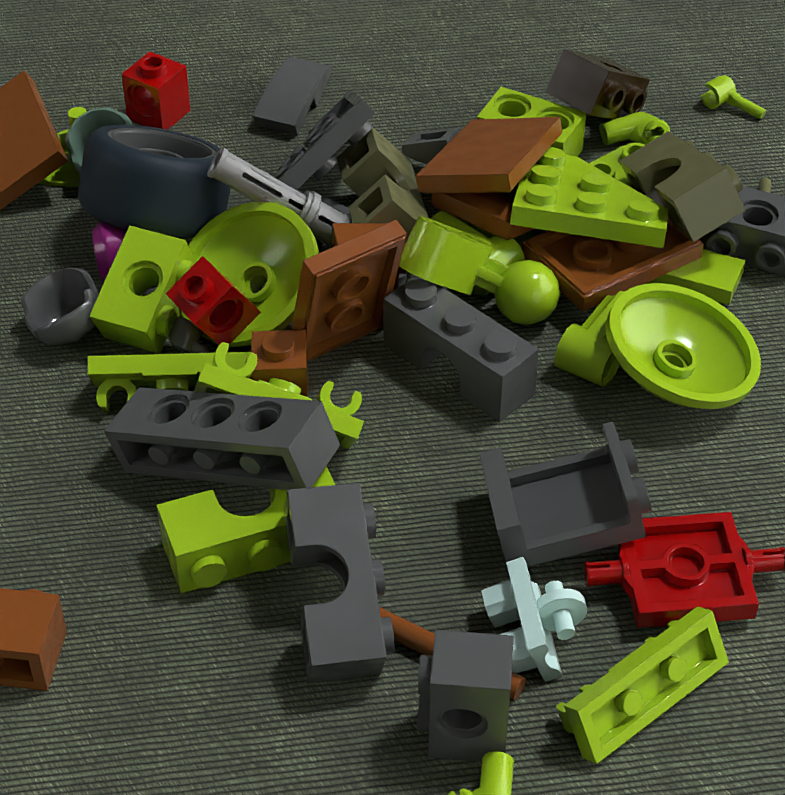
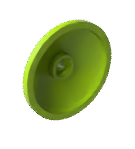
(254, 248)
(683, 346)

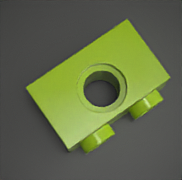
(140, 263)

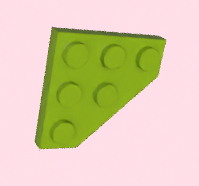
(582, 200)

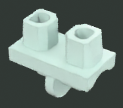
(539, 615)

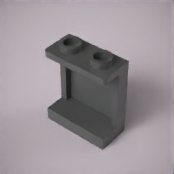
(567, 501)

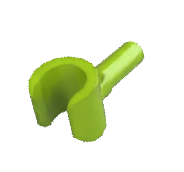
(724, 91)

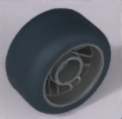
(150, 180)

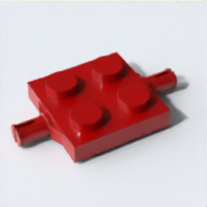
(685, 566)

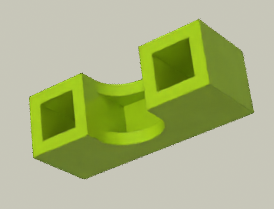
(216, 546)

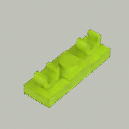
(156, 371)
(226, 380)
(644, 684)

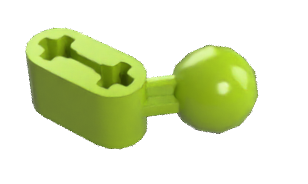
(453, 259)

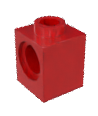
(156, 91)
(213, 302)

